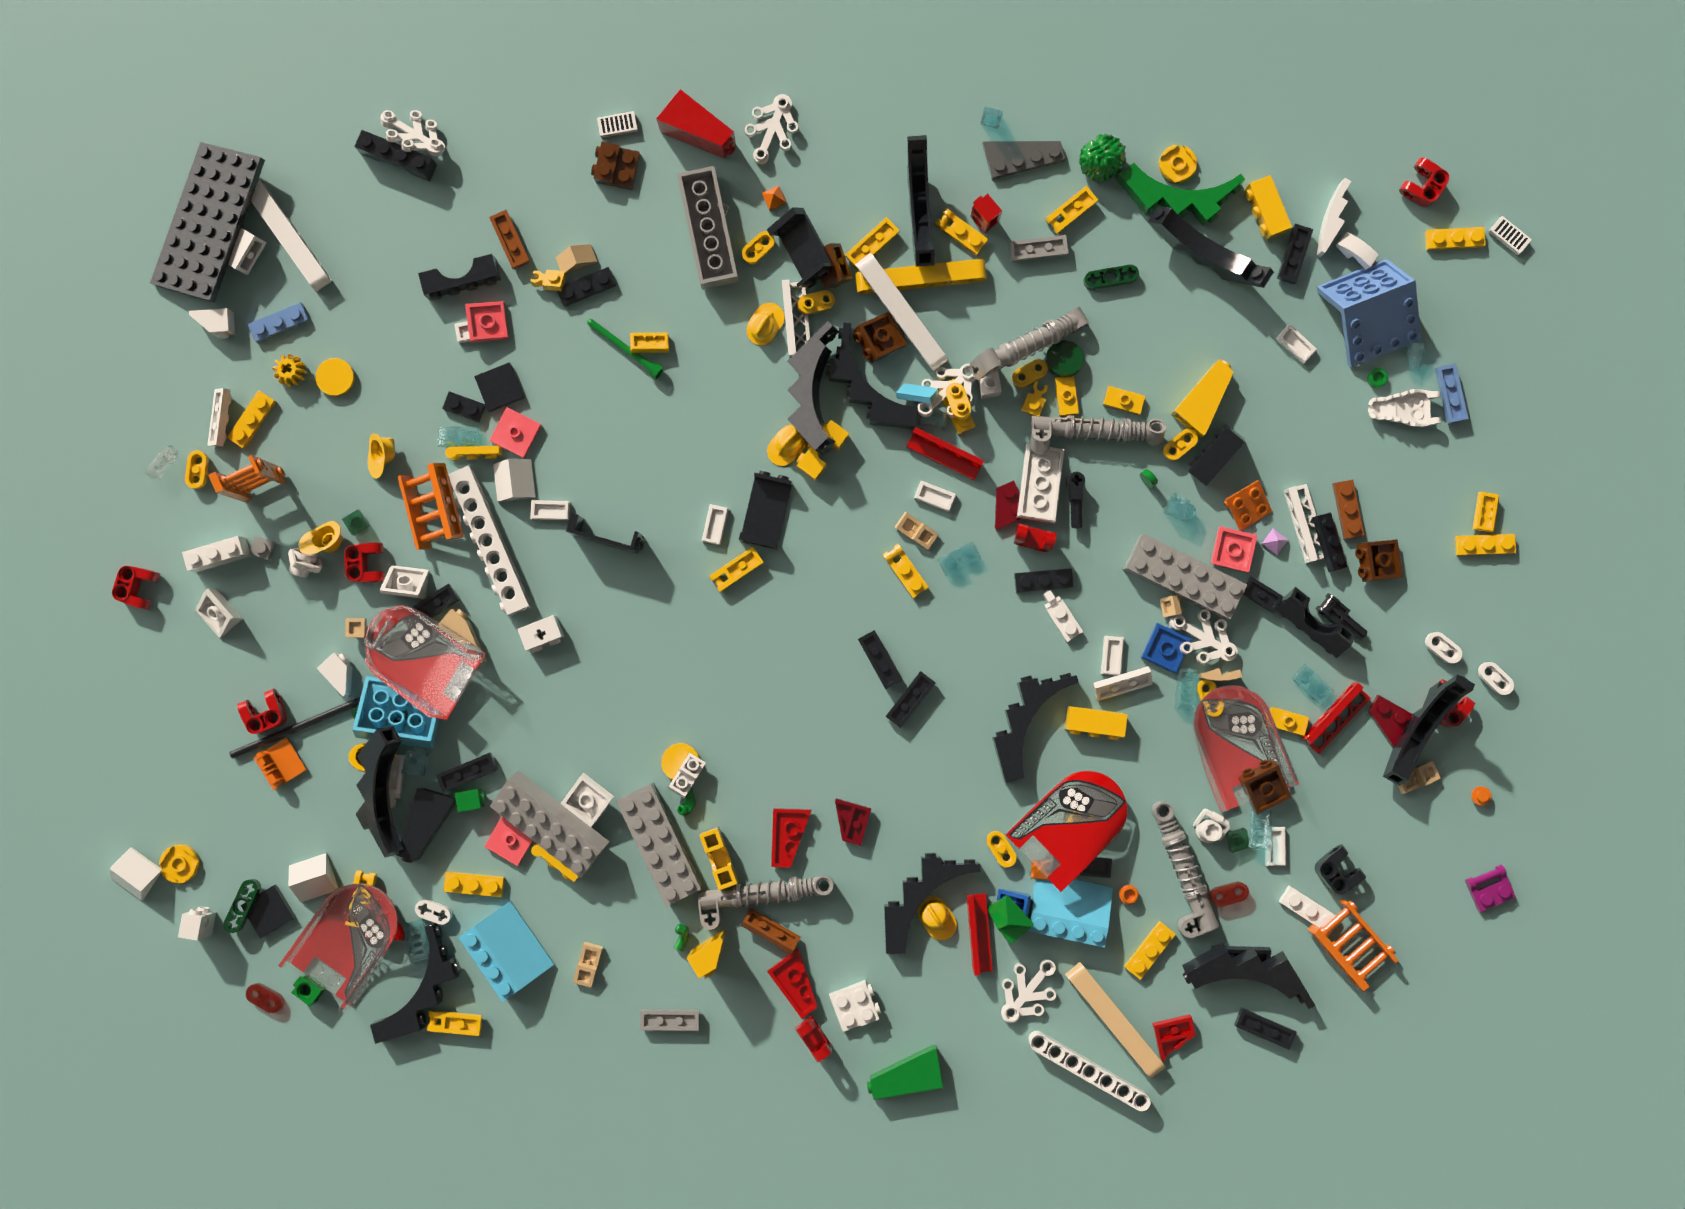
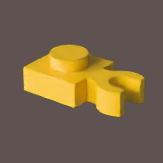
(552, 280)
(1034, 402)

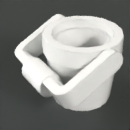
(303, 564)
(1208, 829)

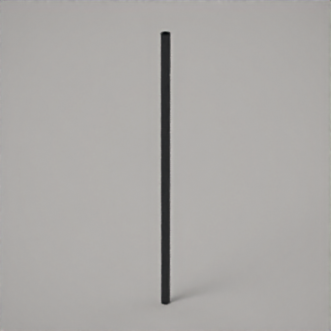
(294, 728)

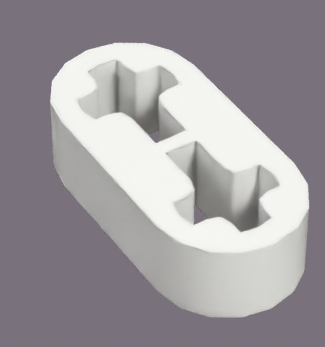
(435, 907)

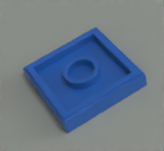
(1164, 648)

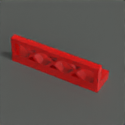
(944, 453)
(1332, 714)
(979, 933)

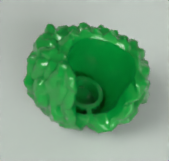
(1102, 158)

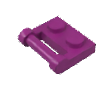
(1492, 894)

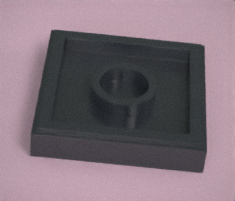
(499, 387)
(269, 911)

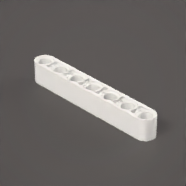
(289, 237)
(901, 312)
(1097, 1075)

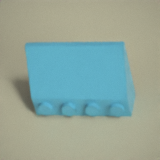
(382, 705)
(1074, 914)
(506, 951)

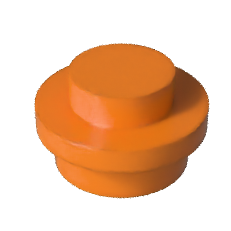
(1481, 795)
(1128, 894)

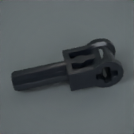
(1076, 498)
(1338, 613)

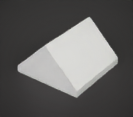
(514, 479)
(405, 582)
(217, 612)
(135, 873)
(312, 878)

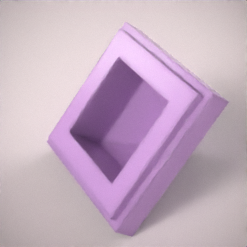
(1274, 541)

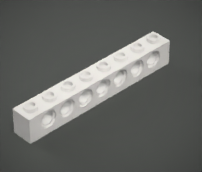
(520, 601)

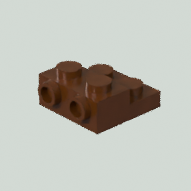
(615, 165)
(879, 337)
(1379, 560)
(1264, 786)

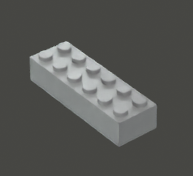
(708, 227)
(1184, 577)
(549, 824)
(659, 844)

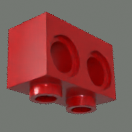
(985, 212)

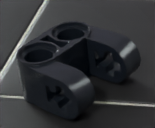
(1332, 858)

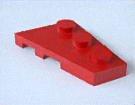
(786, 834)
(794, 983)

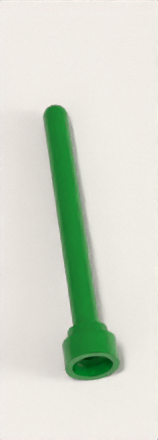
(653, 369)

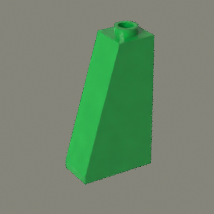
(908, 1075)

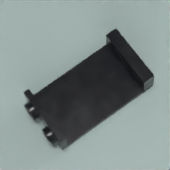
(802, 246)
(766, 510)
(575, 527)

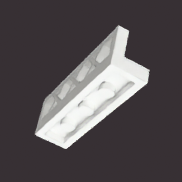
(790, 325)
(1300, 522)

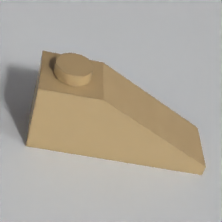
(457, 622)

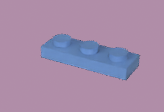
(278, 322)
(1451, 393)

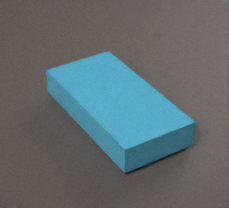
(917, 393)

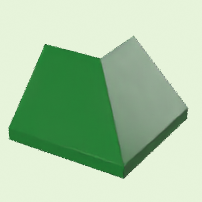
(1009, 918)

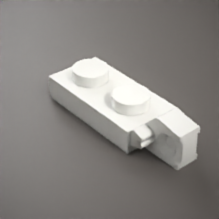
(1061, 616)
(396, 780)

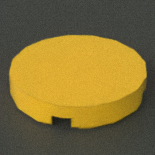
(1177, 164)
(335, 377)
(674, 758)
(179, 863)

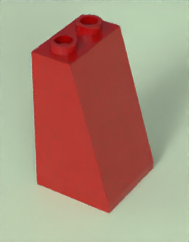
(696, 126)

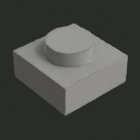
(262, 548)

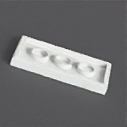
(1040, 485)

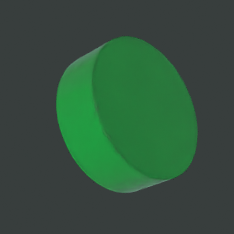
(1377, 378)
(1148, 478)

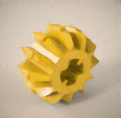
(295, 374)

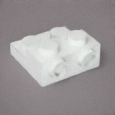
(587, 800)
(855, 1005)

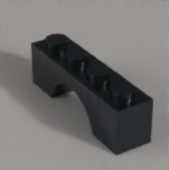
(381, 149)
(483, 271)
(1332, 638)

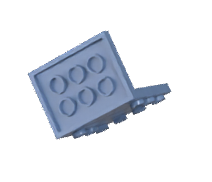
(1375, 310)

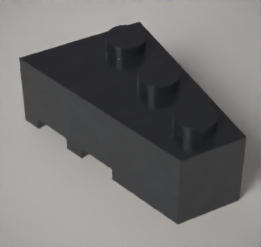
(1216, 454)

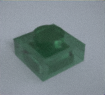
(355, 522)
(1237, 840)

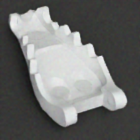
(1406, 408)

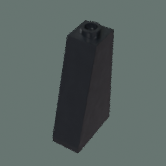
(424, 821)

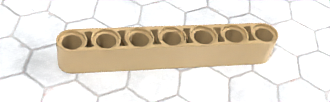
(1115, 1020)

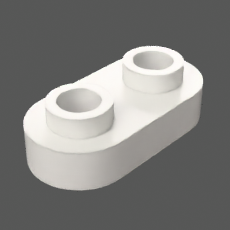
(1443, 646)
(1495, 677)

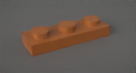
(509, 239)
(1348, 509)
(770, 931)

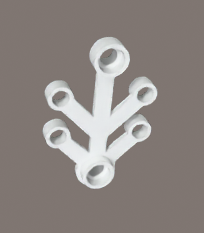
(772, 125)
(432, 144)
(961, 378)
(1207, 638)
(1026, 992)

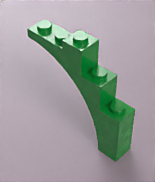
(1150, 193)

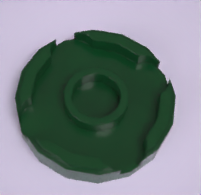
(1064, 359)

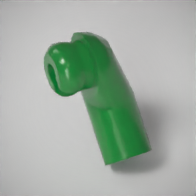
(688, 804)
(683, 932)

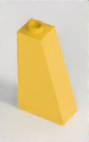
(1203, 400)

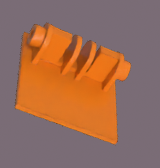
(1248, 505)
(280, 763)

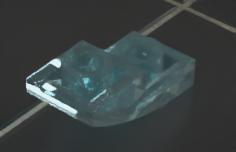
(458, 436)
(959, 558)
(1312, 684)

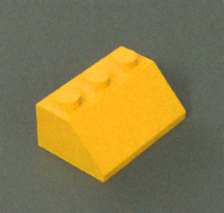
(707, 955)

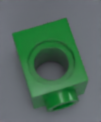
(470, 799)
(308, 998)

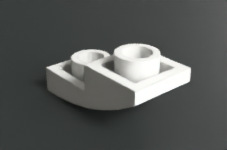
(1354, 247)
(686, 775)

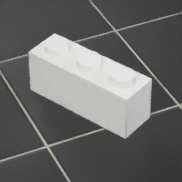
(216, 554)

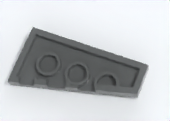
(1014, 157)

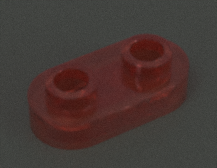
(1228, 894)
(264, 996)

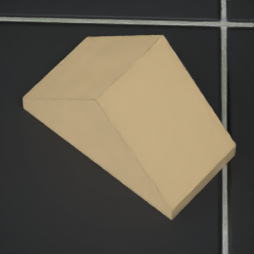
(576, 258)

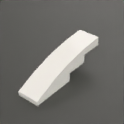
(1331, 221)

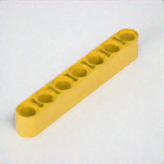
(930, 276)

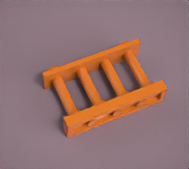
(240, 483)
(445, 501)
(1334, 948)

